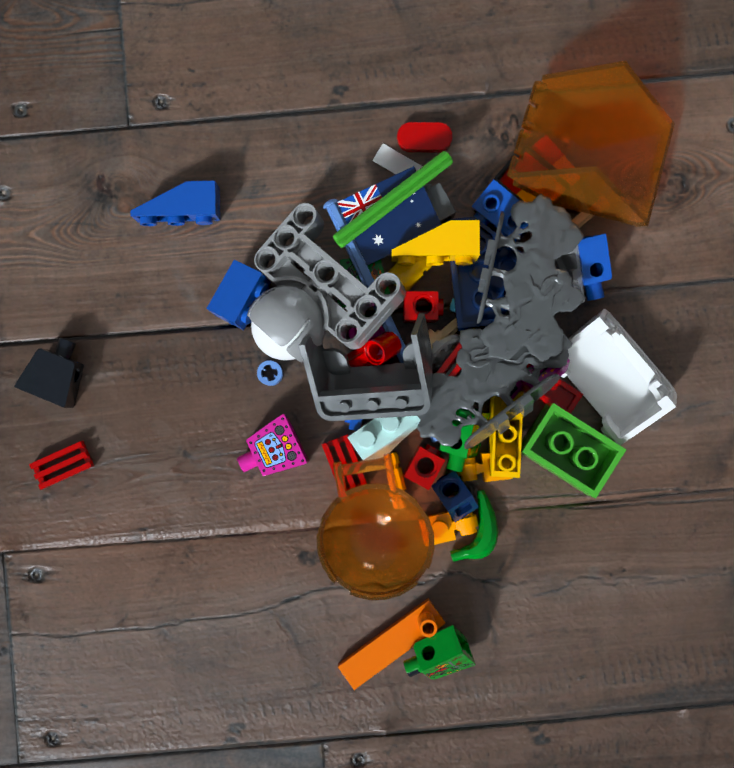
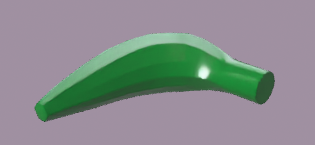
(487, 533)

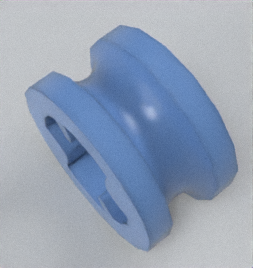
(265, 380)

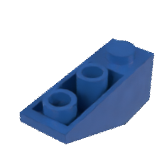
(186, 202)

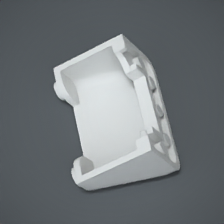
(617, 378)

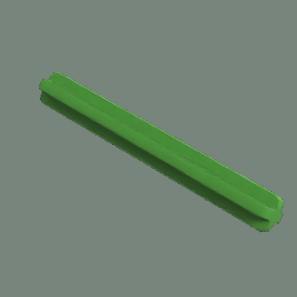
(393, 199)

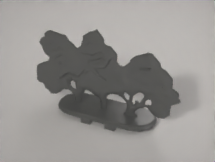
(535, 285)
(480, 380)

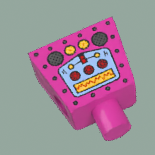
(274, 448)

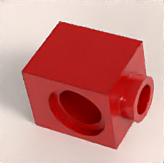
(412, 297)
(424, 479)

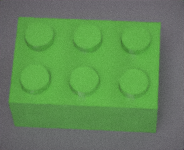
(571, 449)

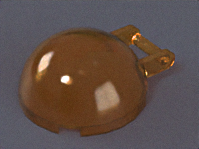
(374, 535)

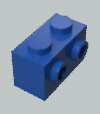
(491, 203)
(237, 293)

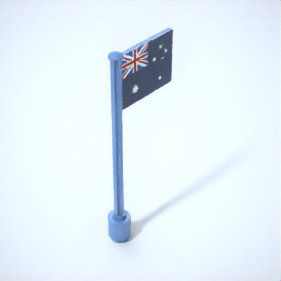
(397, 227)

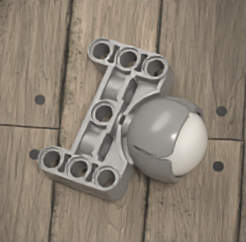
(304, 303)

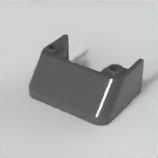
(371, 390)

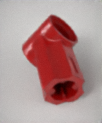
(376, 350)

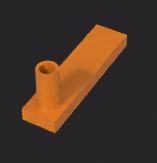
(391, 643)

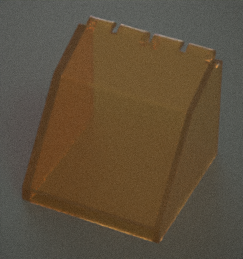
(594, 143)

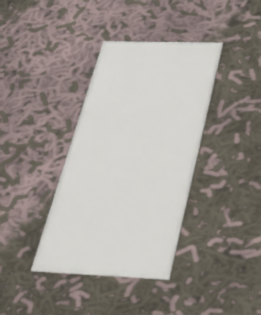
(394, 160)

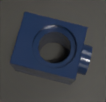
(461, 503)

